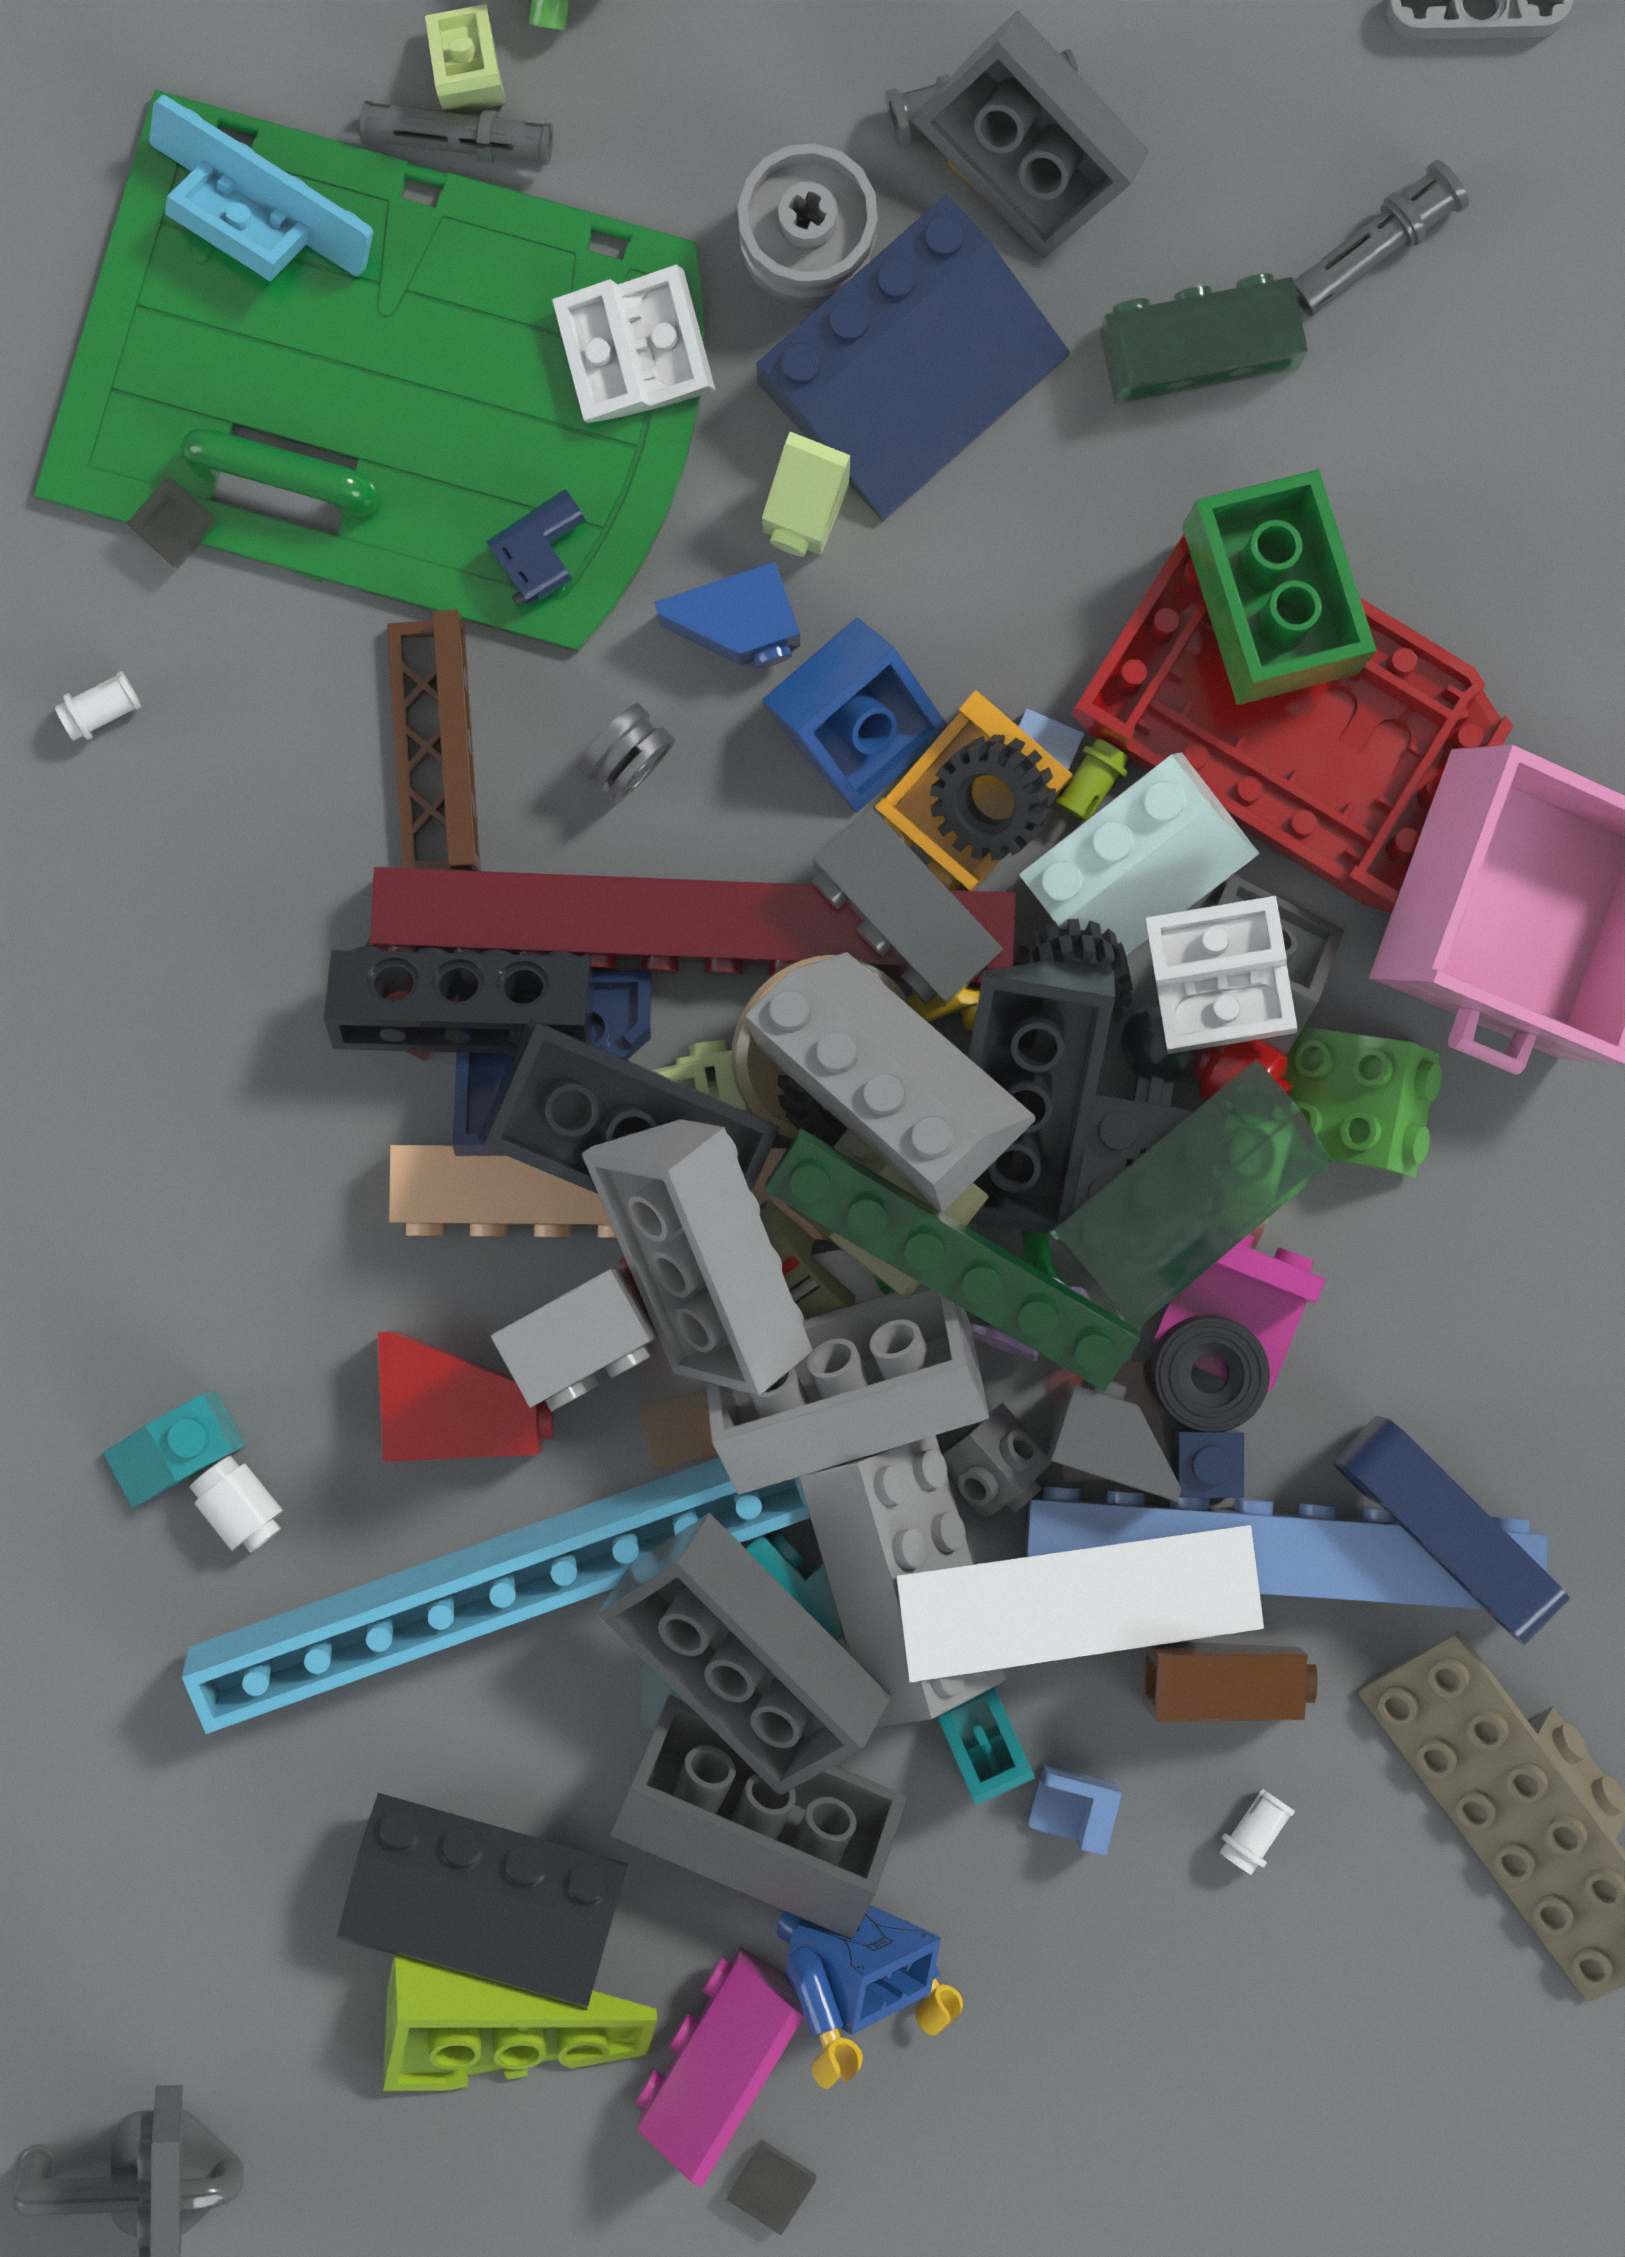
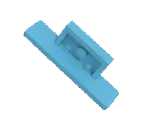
(249, 202)

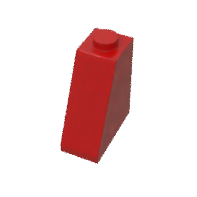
(452, 1406)

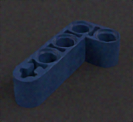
(1451, 1528)

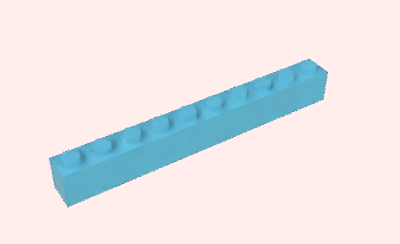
(467, 1593)

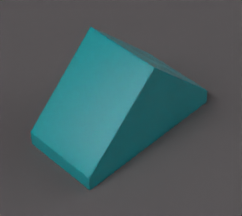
(985, 1746)

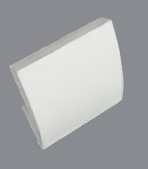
(633, 345)
(1221, 974)

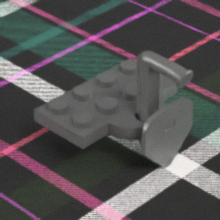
(160, 2183)

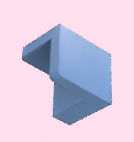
(1075, 1807)

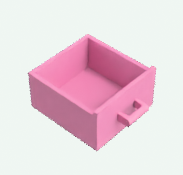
(1516, 910)

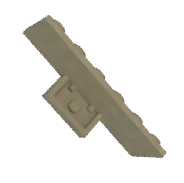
(1520, 1799)

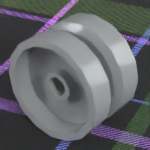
(811, 188)

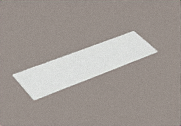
(1079, 1603)

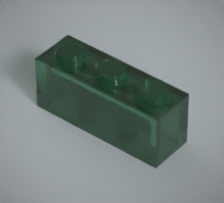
(1203, 338)

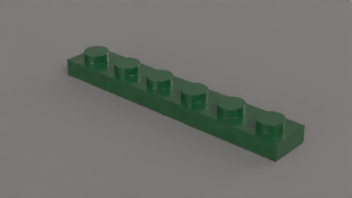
(952, 1259)

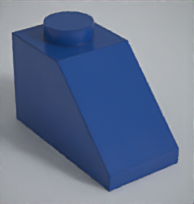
(736, 617)

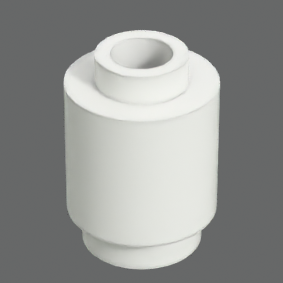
(236, 1505)

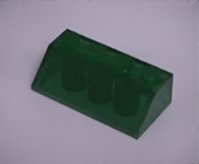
(1193, 1194)

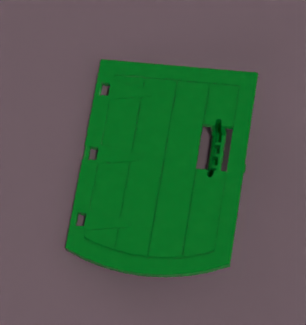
(422, 368)

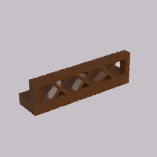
(453, 733)

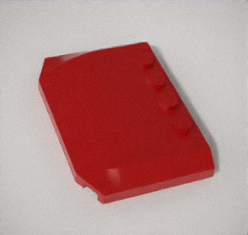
(1317, 772)

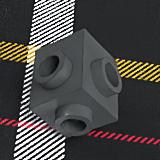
(996, 1463)

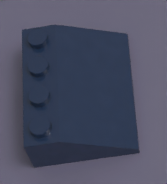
(913, 357)

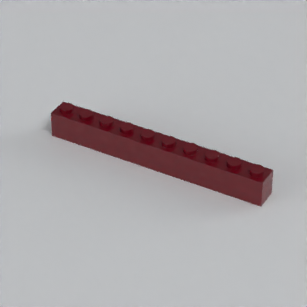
(638, 919)

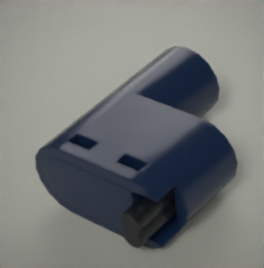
(526, 550)

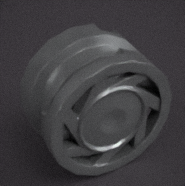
(626, 752)

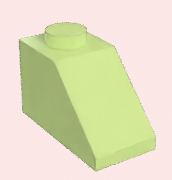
(805, 495)

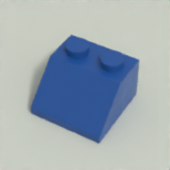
(856, 713)

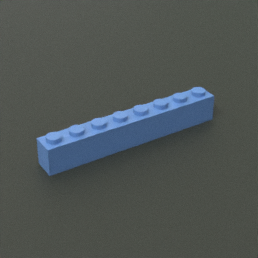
(1294, 1553)

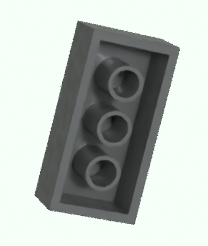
(745, 1655)
(801, 1851)

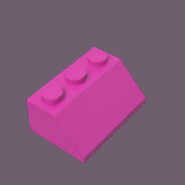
(718, 2064)

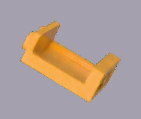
(909, 803)

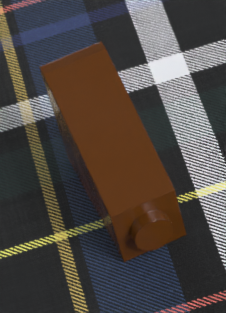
(1227, 1682)

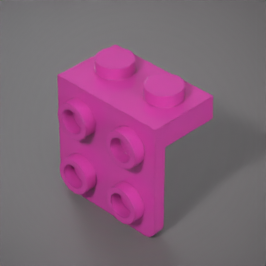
(1253, 1291)

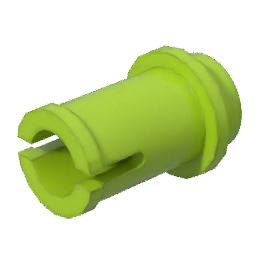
(1093, 779)

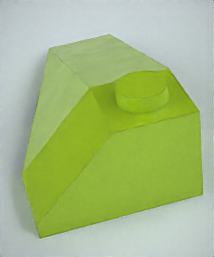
(461, 2026)

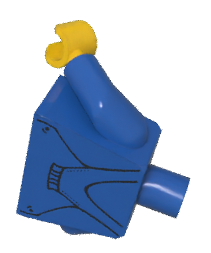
(862, 1982)

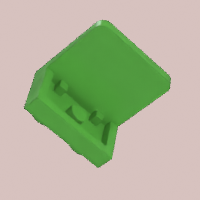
(1365, 1096)

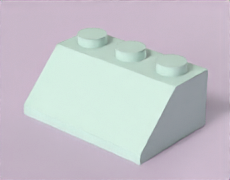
(1142, 855)

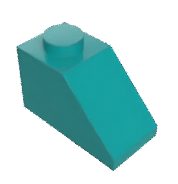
(174, 1448)

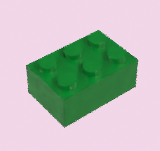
(1278, 586)

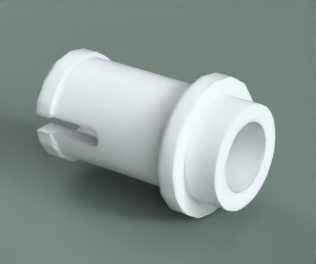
(97, 706)
(1256, 1832)

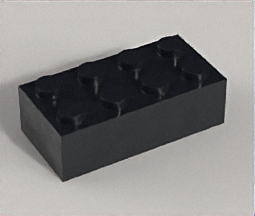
(575, 1096)

